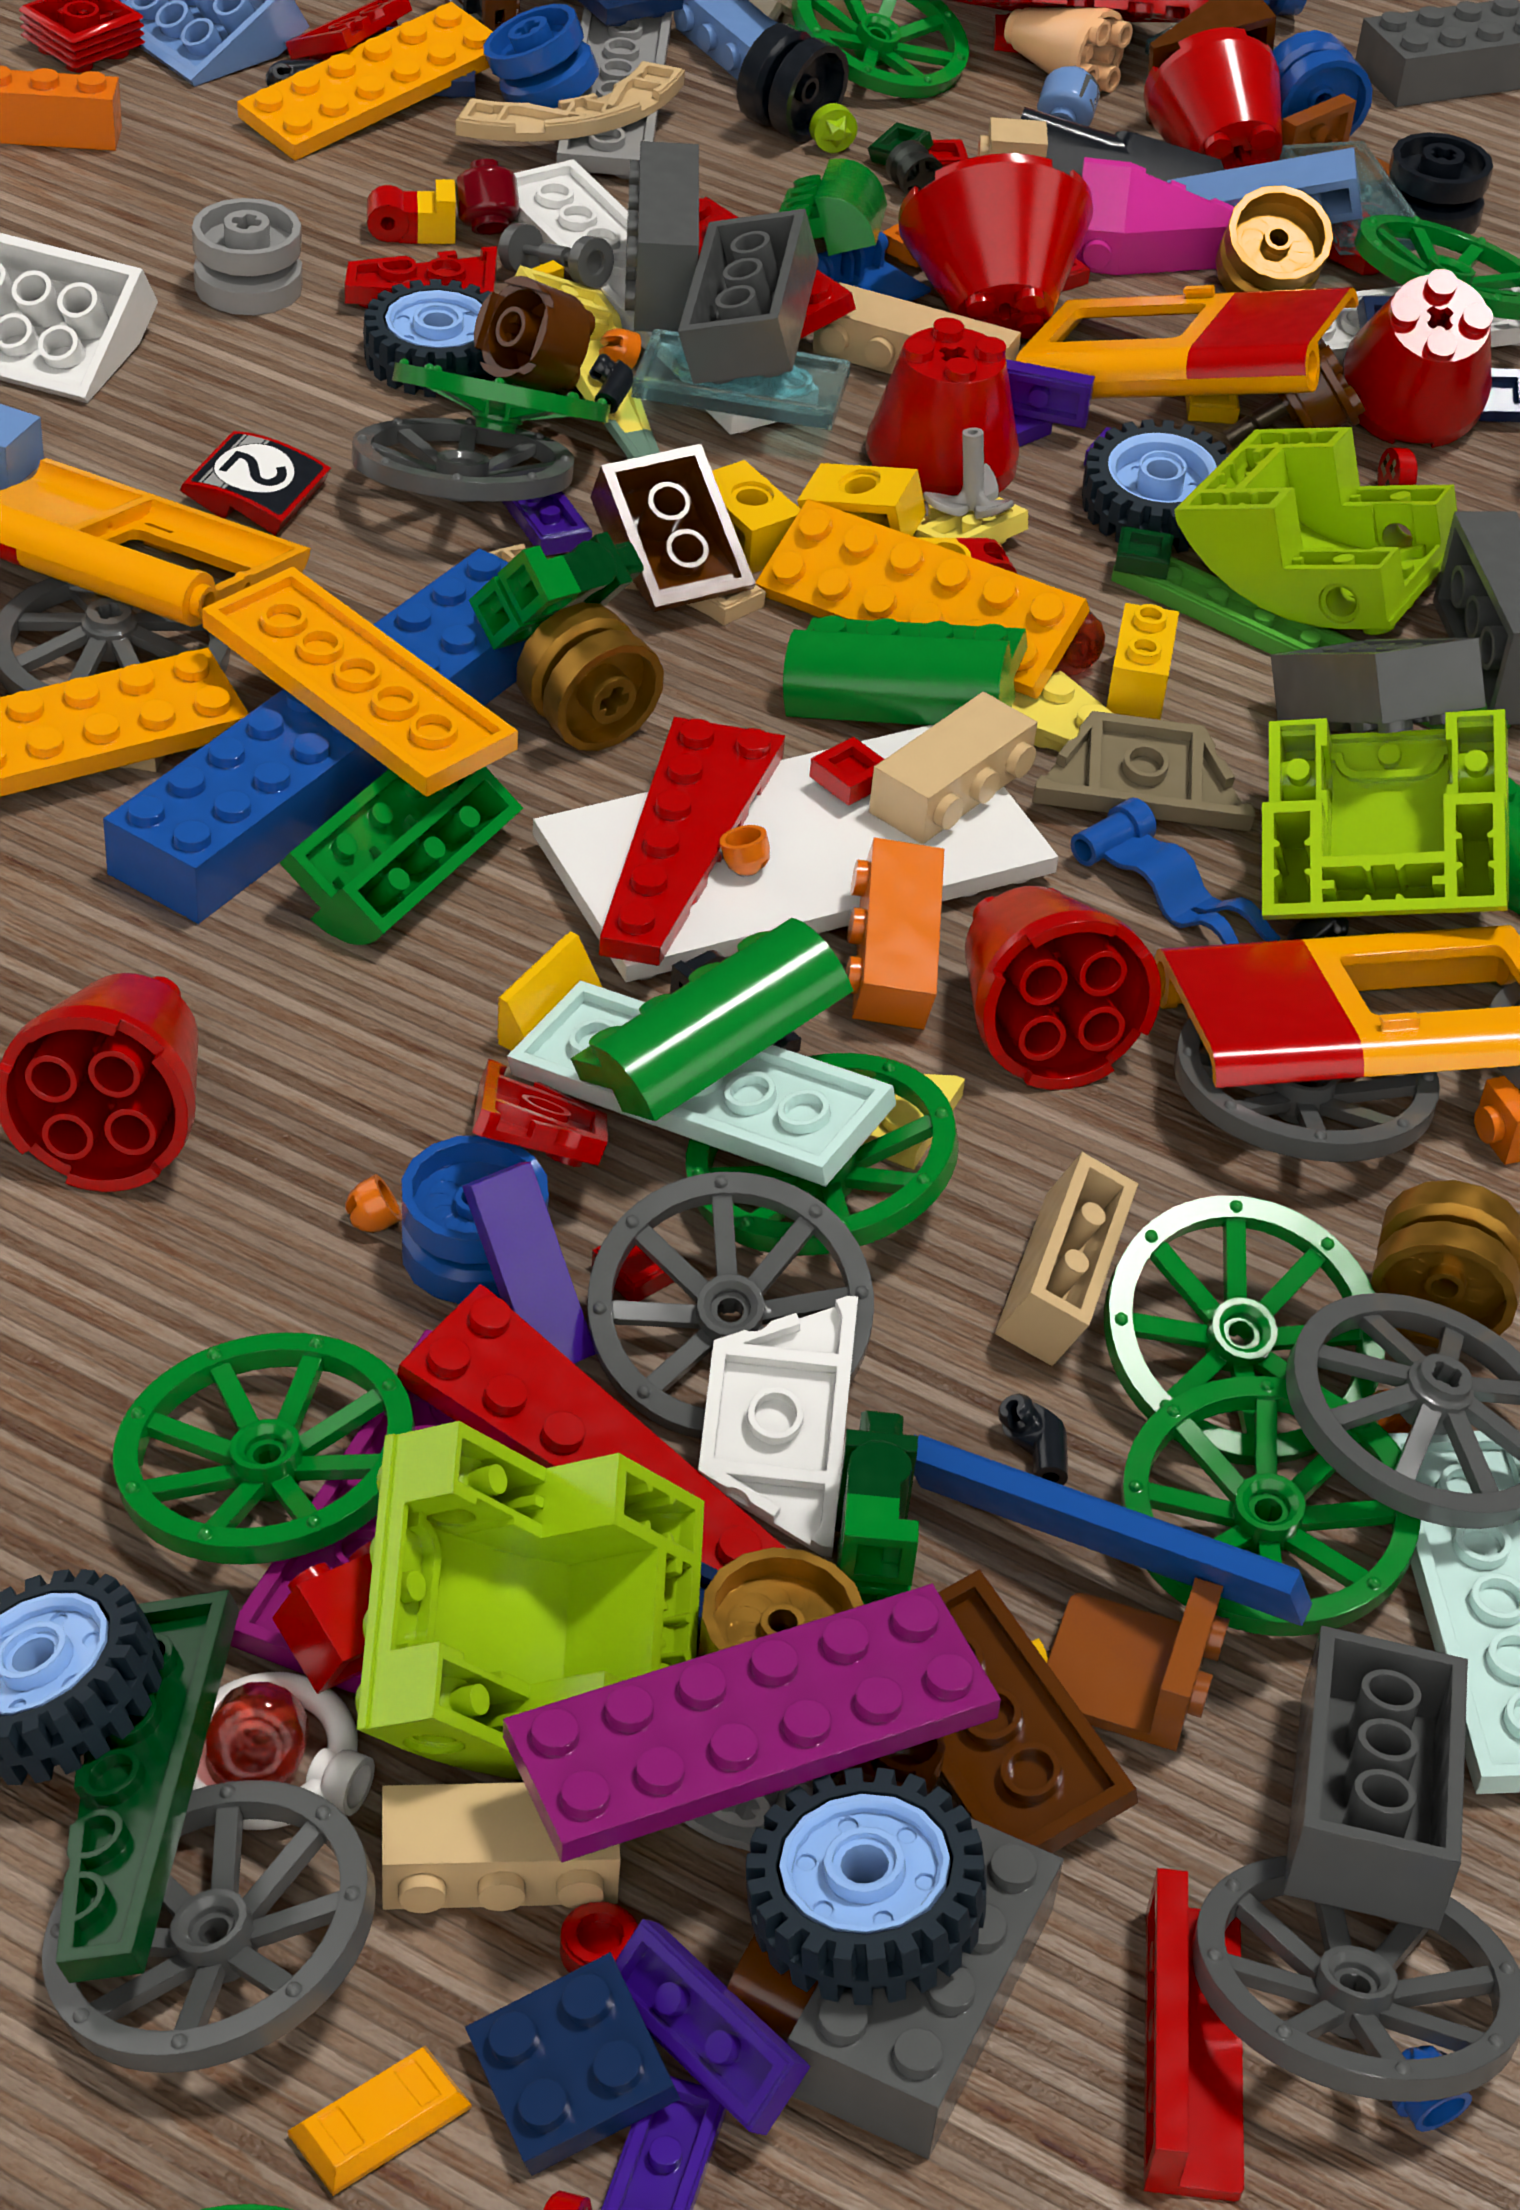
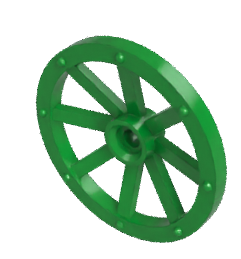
(880, 41)
(1381, 250)
(498, 403)
(912, 1191)
(1236, 1316)
(264, 1455)
(1268, 1498)

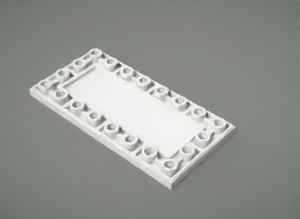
(810, 862)

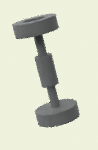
(588, 260)

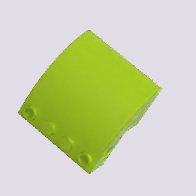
(1307, 540)
(1386, 819)
(515, 1589)

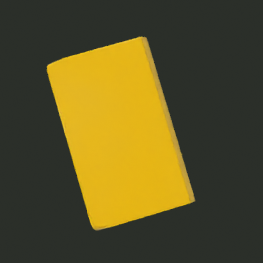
(542, 989)

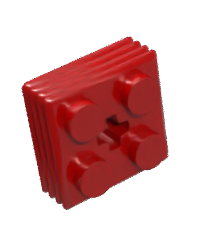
(82, 30)

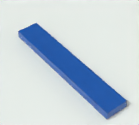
(1112, 1529)

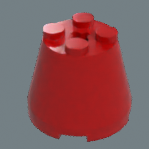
(1219, 98)
(1423, 362)
(937, 389)
(1057, 986)
(104, 1082)

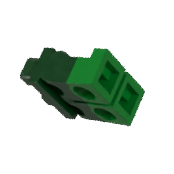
(538, 587)
(873, 1506)

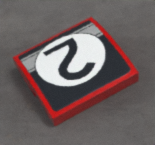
(257, 478)

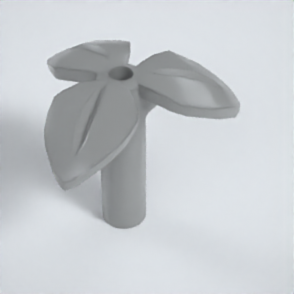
(979, 484)

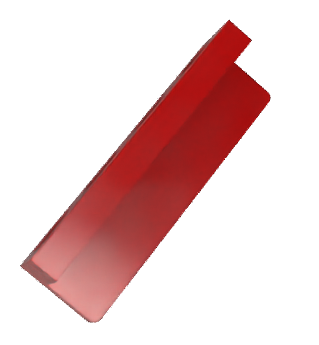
(1189, 2060)

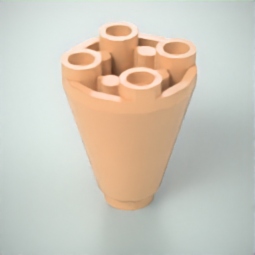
(1072, 37)

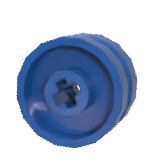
(541, 56)
(1317, 68)
(437, 1226)

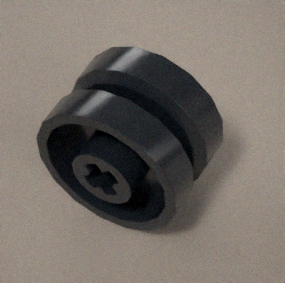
(789, 79)
(1442, 178)

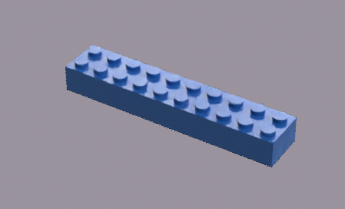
(284, 768)

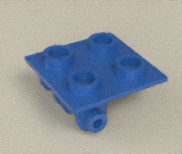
(869, 271)

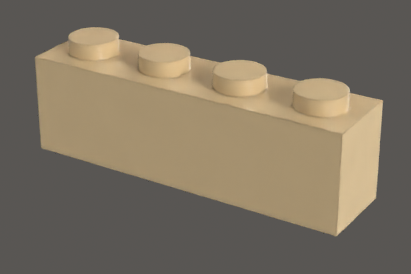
(882, 324)

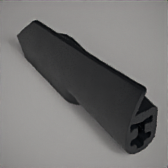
(1073, 141)

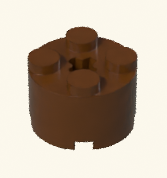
(533, 335)

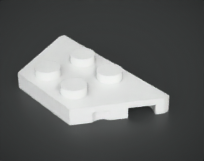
(781, 1420)

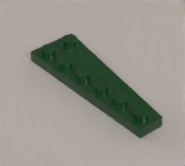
(140, 1797)

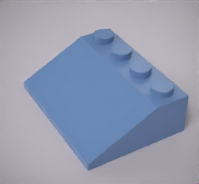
(216, 36)

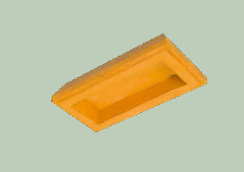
(379, 2120)

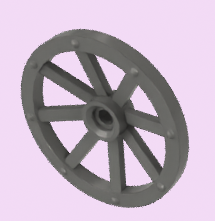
(461, 473)
(106, 631)
(1305, 1105)
(723, 1293)
(1429, 1393)
(219, 1938)
(1356, 1995)

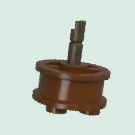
(1326, 407)

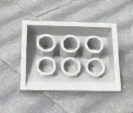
(67, 317)

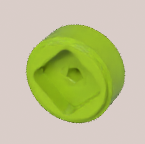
(833, 128)

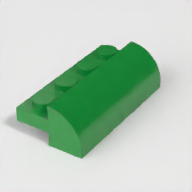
(842, 206)
(897, 669)
(394, 849)
(715, 1020)

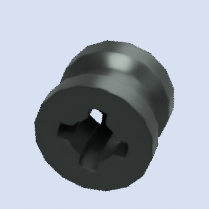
(911, 165)

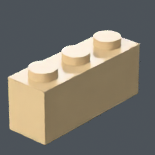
(953, 767)
(1067, 1259)
(481, 1851)

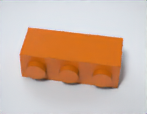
(59, 109)
(896, 933)

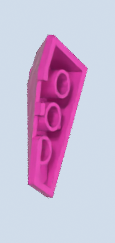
(1147, 222)

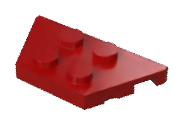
(538, 1118)

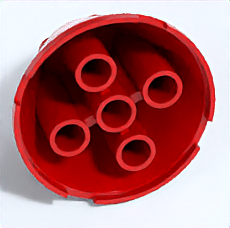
(998, 236)

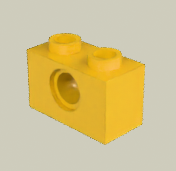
(870, 492)
(756, 510)
(1142, 661)

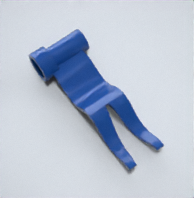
(1129, 844)

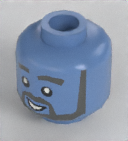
(1070, 95)

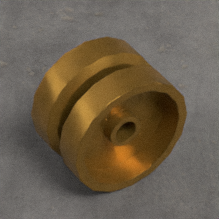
(1274, 242)
(589, 676)
(1453, 1249)
(770, 1594)

